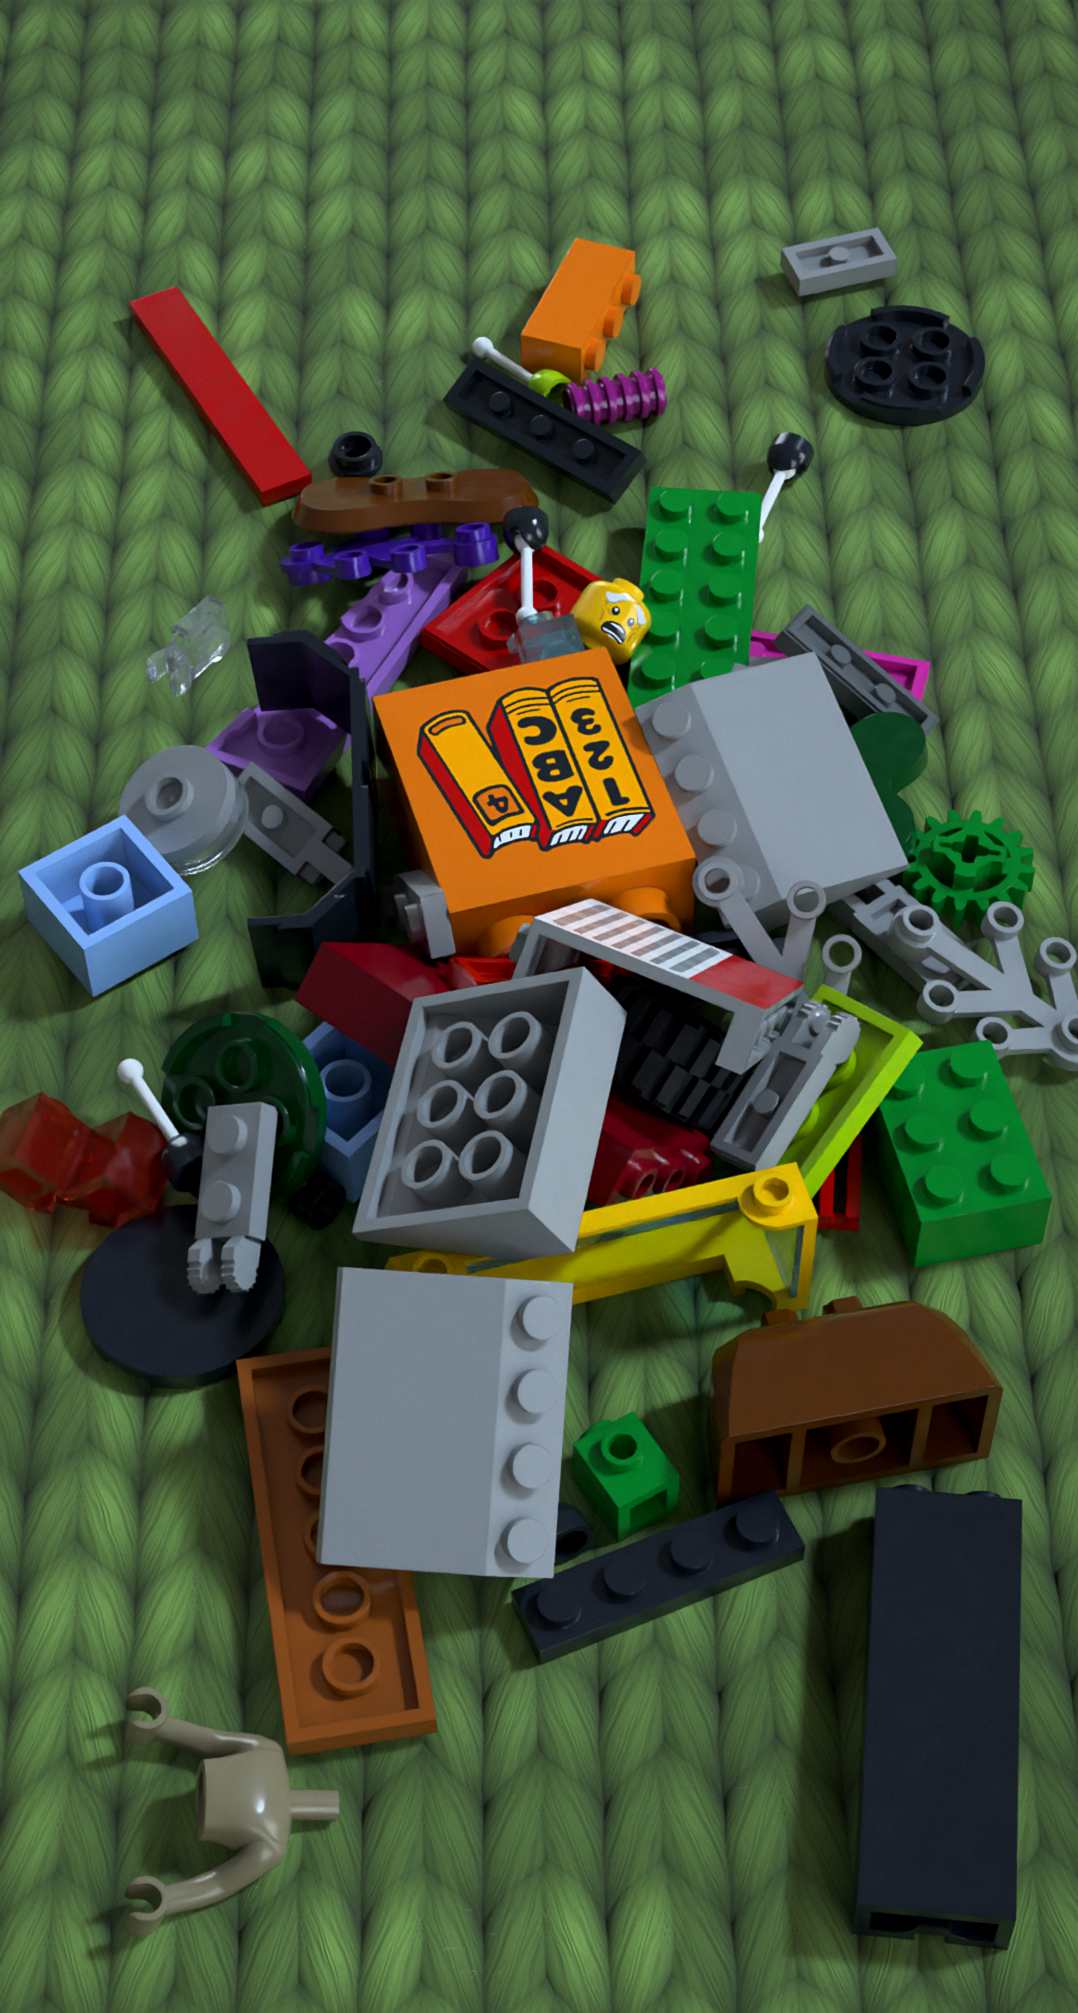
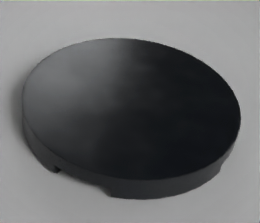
(904, 366)
(151, 1319)

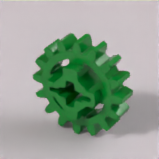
(968, 867)

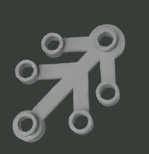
(756, 939)
(1001, 990)

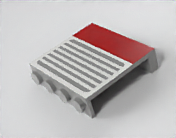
(756, 994)

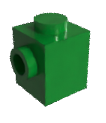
(625, 1475)

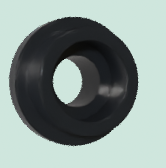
(355, 455)

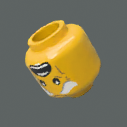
(612, 618)

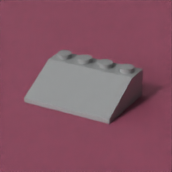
(773, 784)
(494, 1118)
(444, 1423)

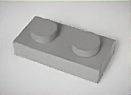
(838, 261)

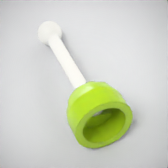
(545, 381)

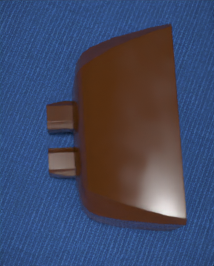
(845, 1399)

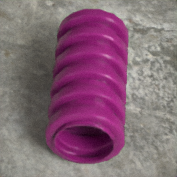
(617, 397)

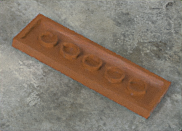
(340, 1633)

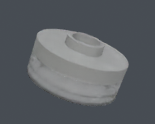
(186, 807)

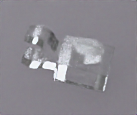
(197, 642)

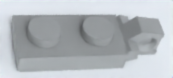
(292, 830)
(420, 911)

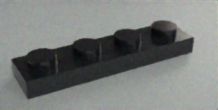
(545, 430)
(657, 1576)

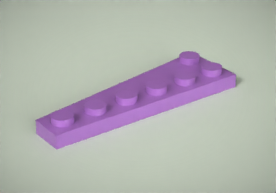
(377, 637)

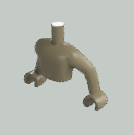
(240, 1803)

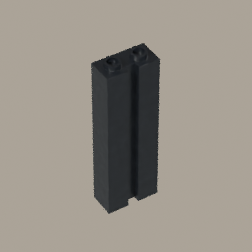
(940, 1719)

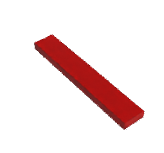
(220, 396)

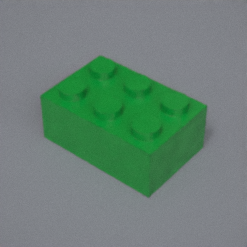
(958, 1158)

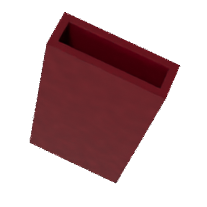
(369, 998)

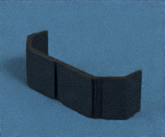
(302, 673)

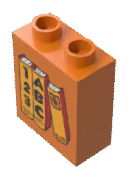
(532, 799)

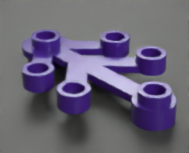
(402, 554)

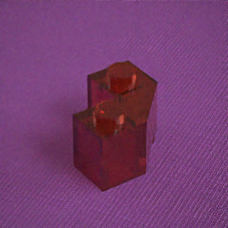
(62, 1161)

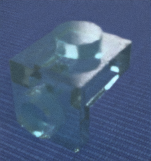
(545, 637)

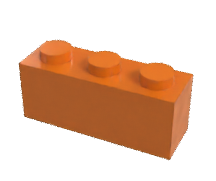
(580, 311)

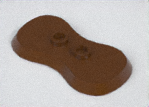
(391, 501)

